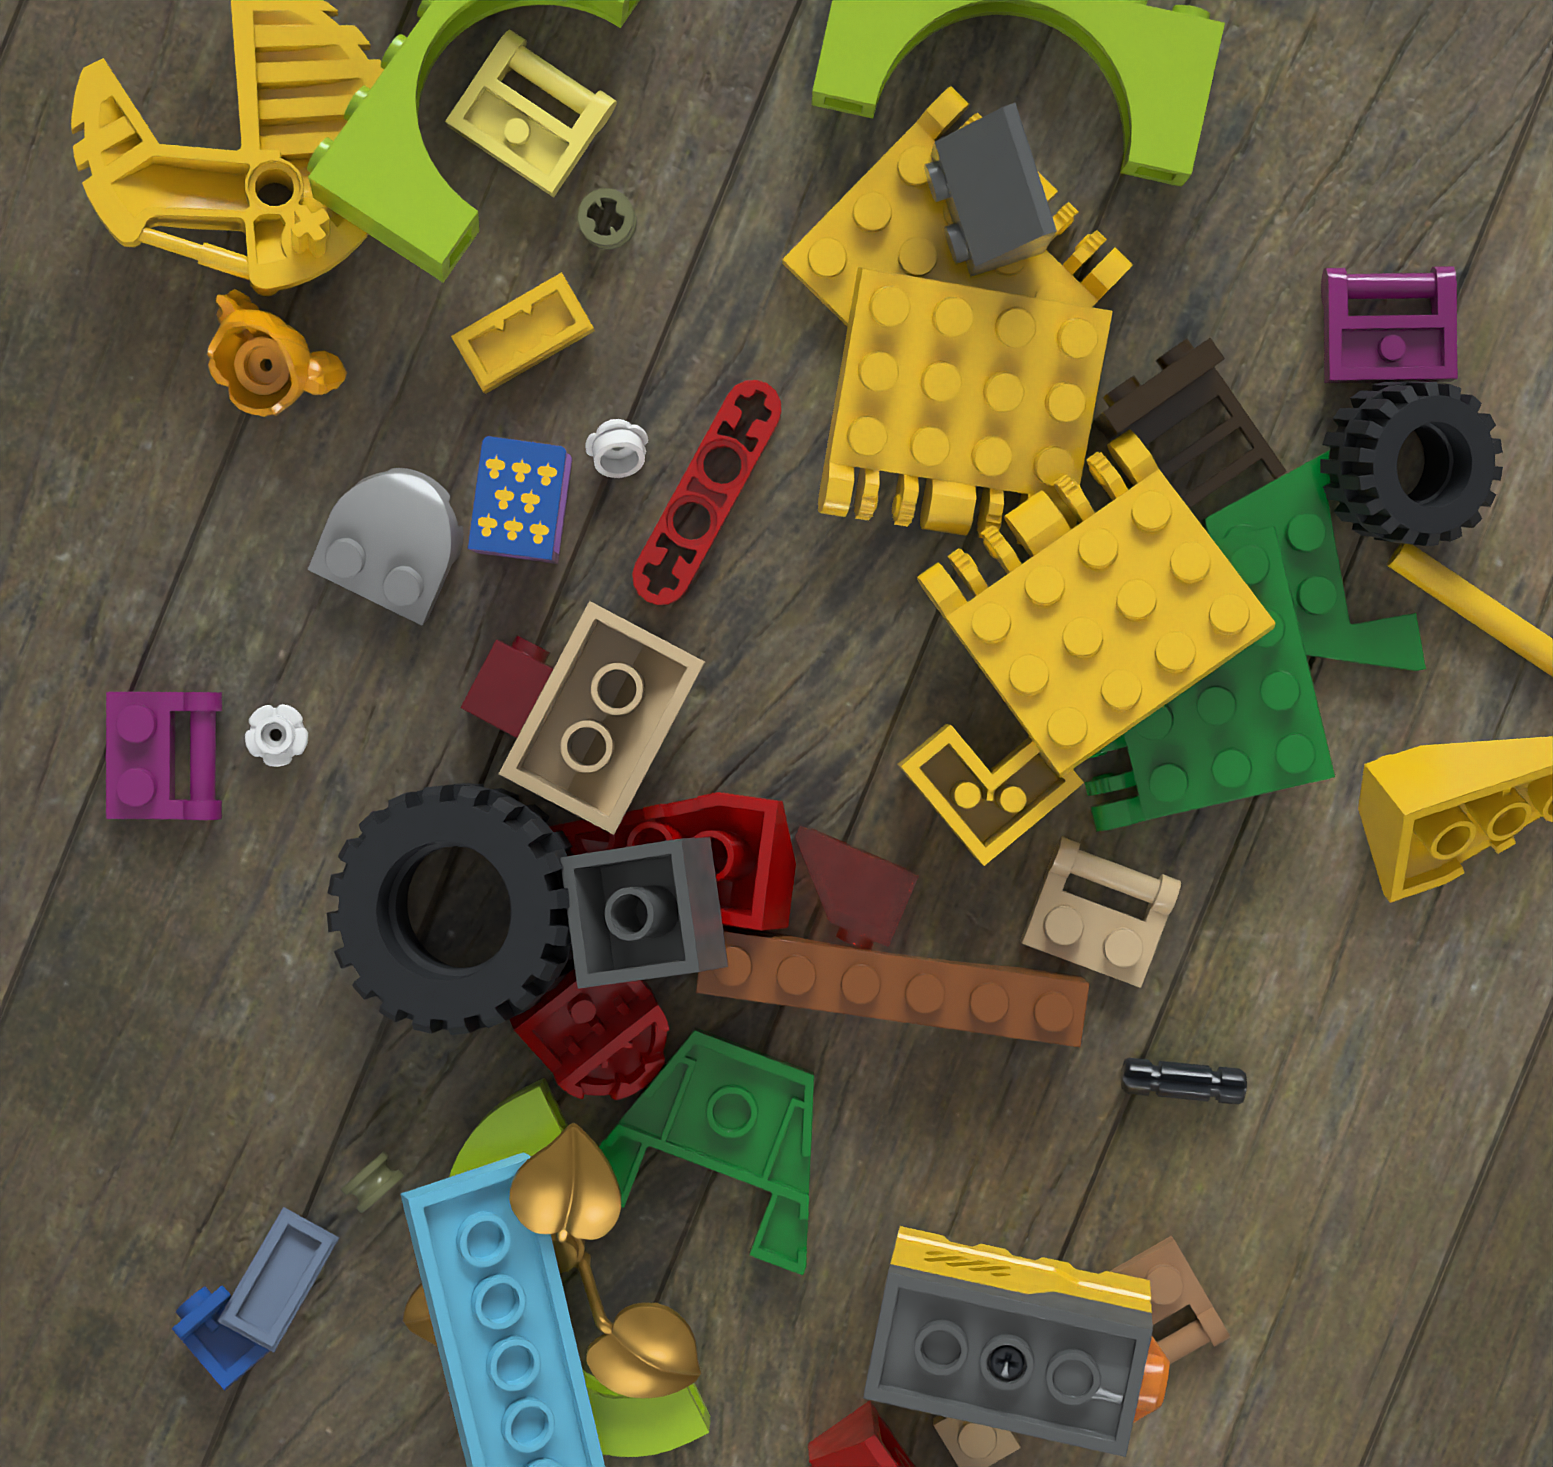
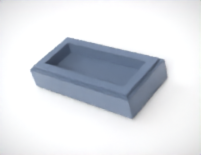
(278, 1280)

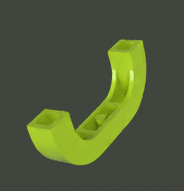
(623, 1423)

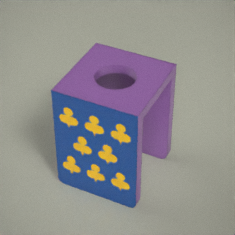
(520, 500)

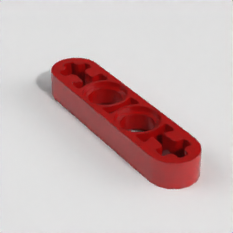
(699, 489)

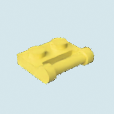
(519, 130)

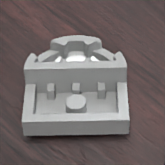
(391, 542)

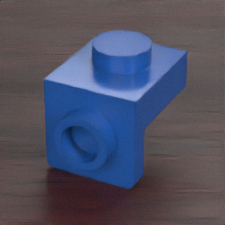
(217, 1347)

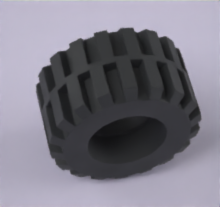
(1455, 470)

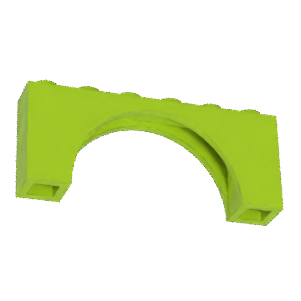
(1151, 57)
(378, 162)

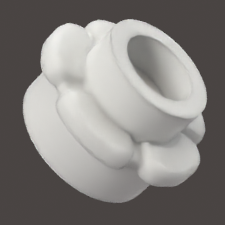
(617, 448)
(293, 738)

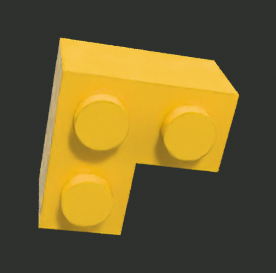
(982, 804)

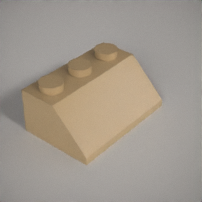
(601, 717)

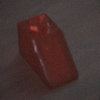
(856, 887)

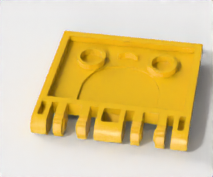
(898, 228)
(960, 394)
(1101, 613)

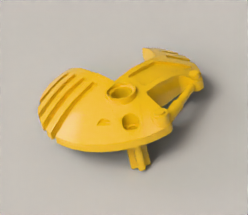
(292, 94)

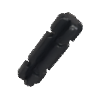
(1183, 1081)

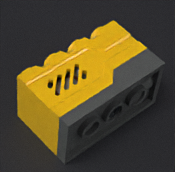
(1016, 1343)

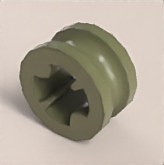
(623, 209)
(372, 1182)

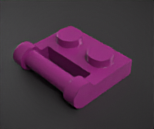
(1390, 345)
(143, 755)

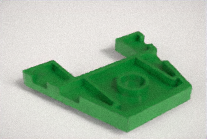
(1312, 565)
(736, 1117)

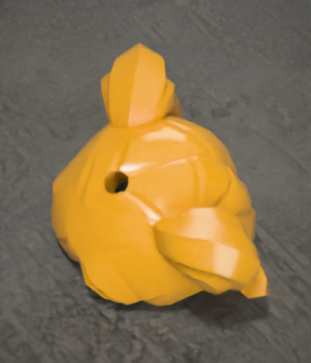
(249, 339)

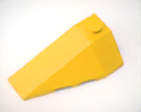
(1448, 803)

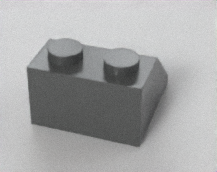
(991, 193)

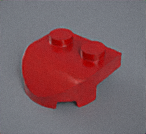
(597, 1036)

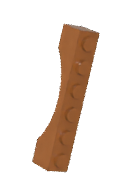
(900, 987)

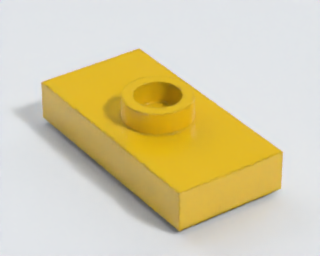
(523, 333)

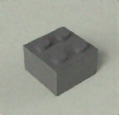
(644, 912)

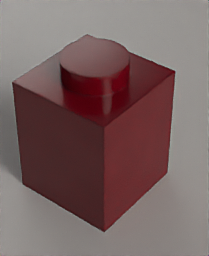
(509, 684)

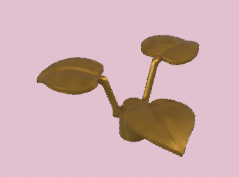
(576, 1198)

